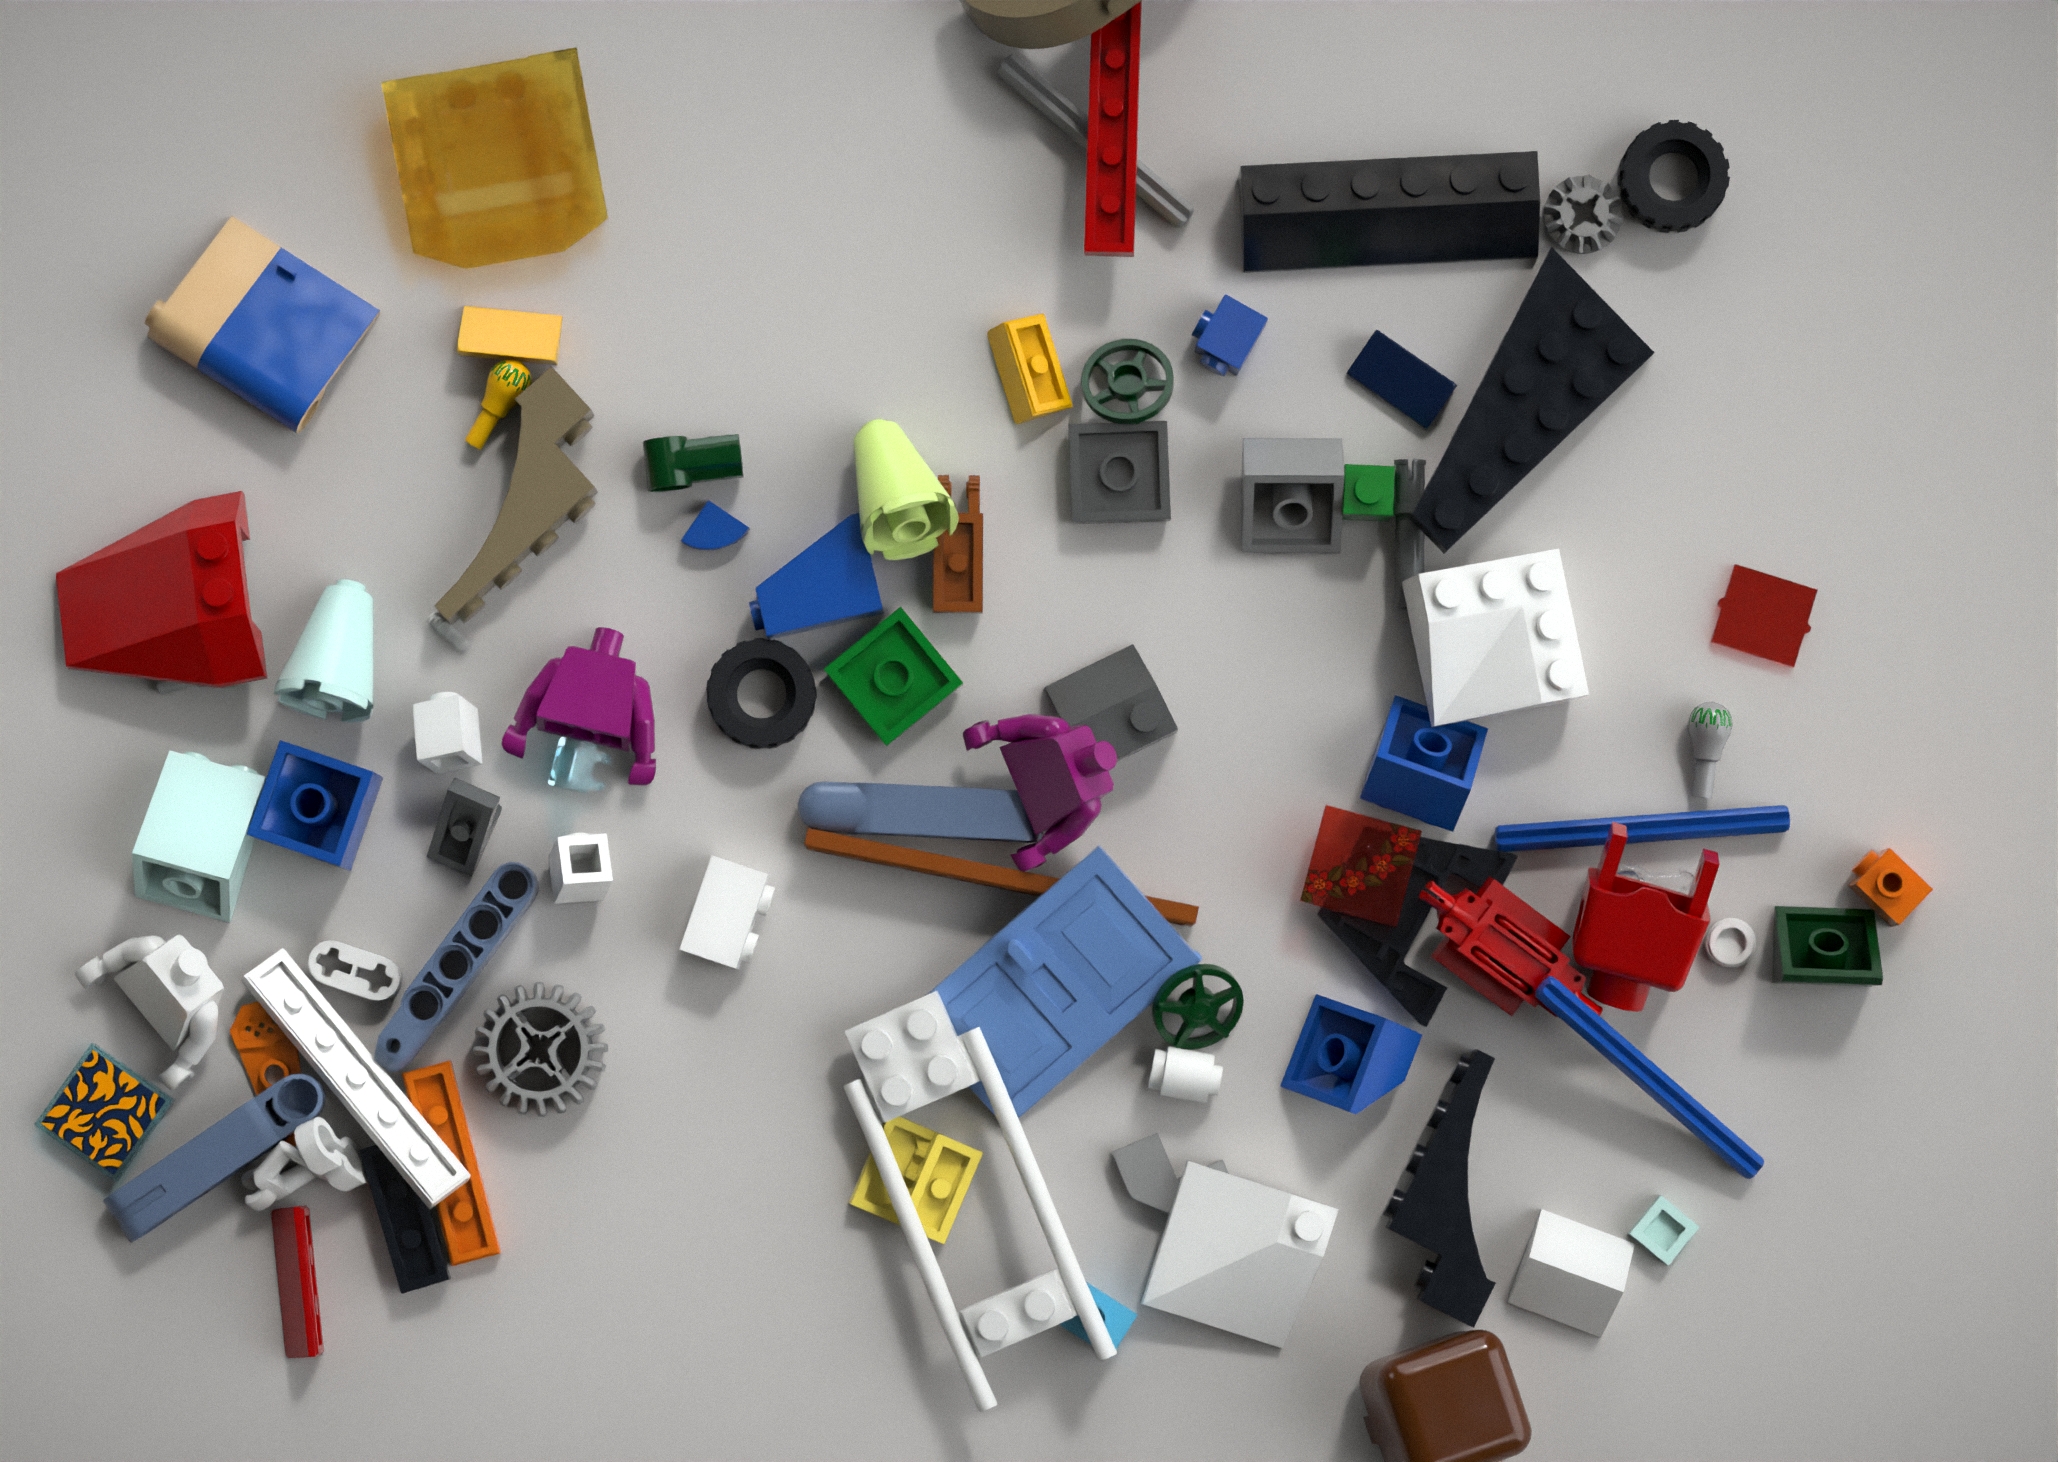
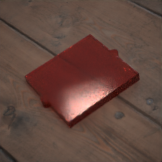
(1764, 615)

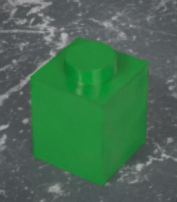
(1368, 492)

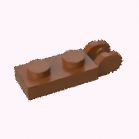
(960, 558)

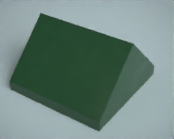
(1826, 947)

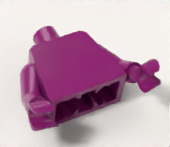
(593, 700)
(1056, 774)

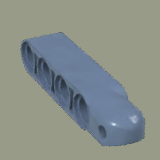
(916, 811)
(415, 1032)
(215, 1154)

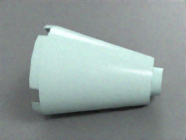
(333, 657)

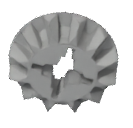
(1586, 237)

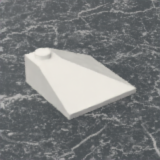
(1238, 1254)

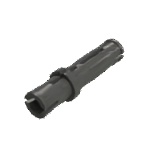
(1408, 537)

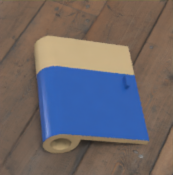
(261, 324)

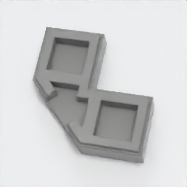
(1150, 1173)

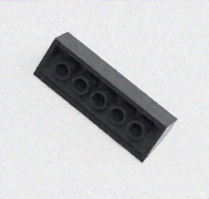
(1389, 211)

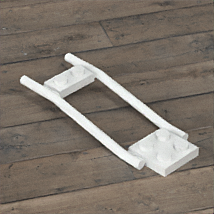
(914, 1060)

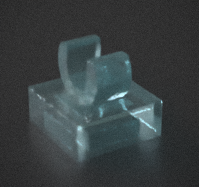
(574, 765)

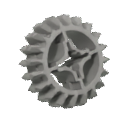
(514, 1015)

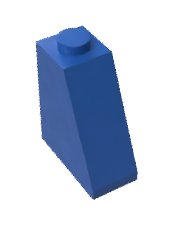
(820, 586)

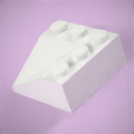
(1495, 637)

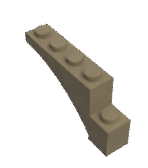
(540, 497)

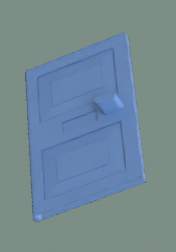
(1064, 977)

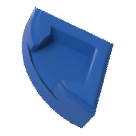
(714, 529)

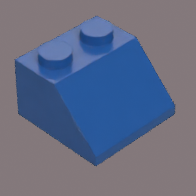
(1423, 767)
(315, 805)

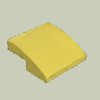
(934, 1172)

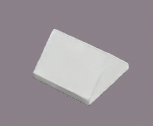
(1572, 1273)

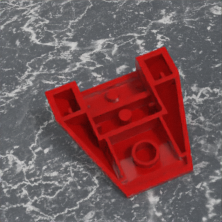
(167, 601)

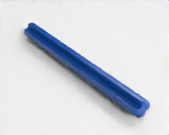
(1643, 828)
(1649, 1077)

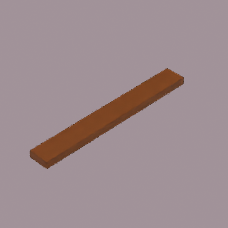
(962, 869)

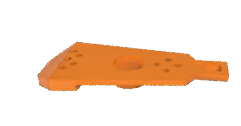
(265, 1050)

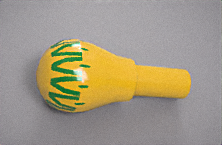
(503, 385)

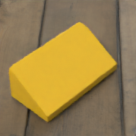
(510, 335)
(1029, 368)

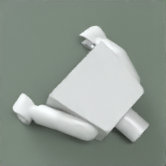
(171, 990)

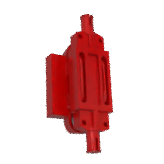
(1501, 946)

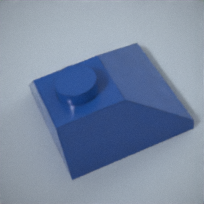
(1349, 1056)

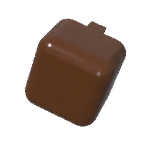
(1446, 1402)

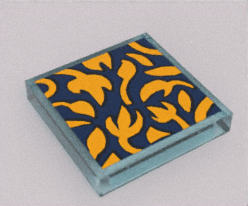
(104, 1112)

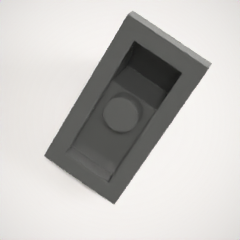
(464, 826)

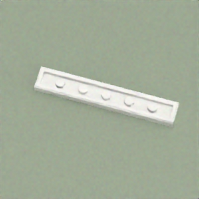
(356, 1078)

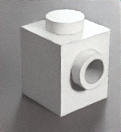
(447, 733)
(580, 868)

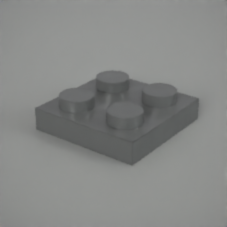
(1119, 472)

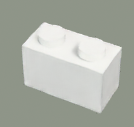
(726, 913)

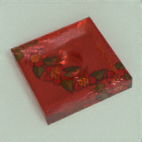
(1360, 866)

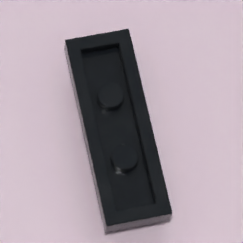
(405, 1225)

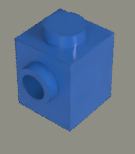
(1227, 336)

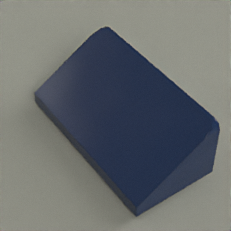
(1401, 379)

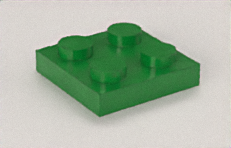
(893, 676)

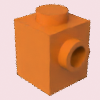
(1888, 885)

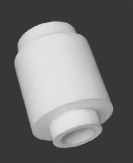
(1185, 1074)

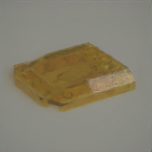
(496, 159)

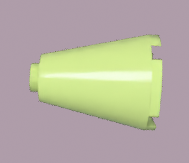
(898, 494)

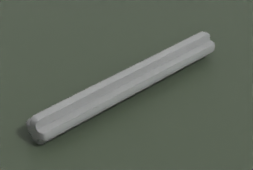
(1075, 125)

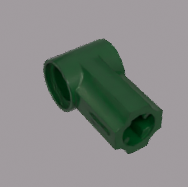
(678, 462)

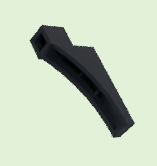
(1436, 1202)

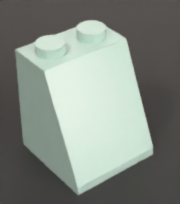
(196, 835)

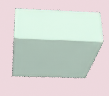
(1663, 1230)

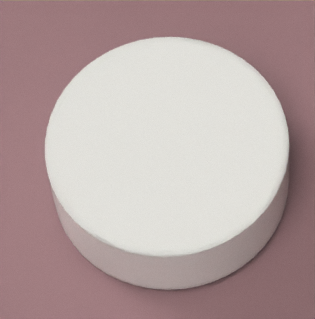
(1730, 942)

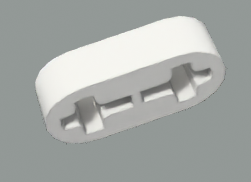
(358, 958)

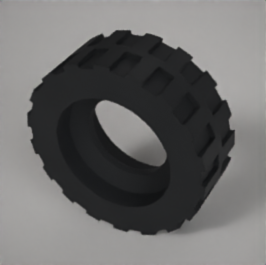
(1681, 139)
(753, 656)

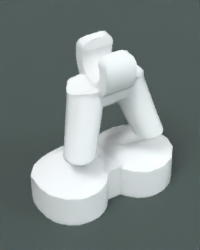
(318, 1155)

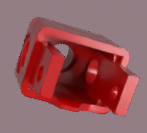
(1637, 930)

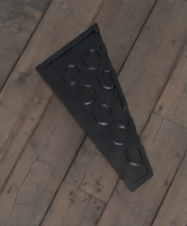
(1543, 382)

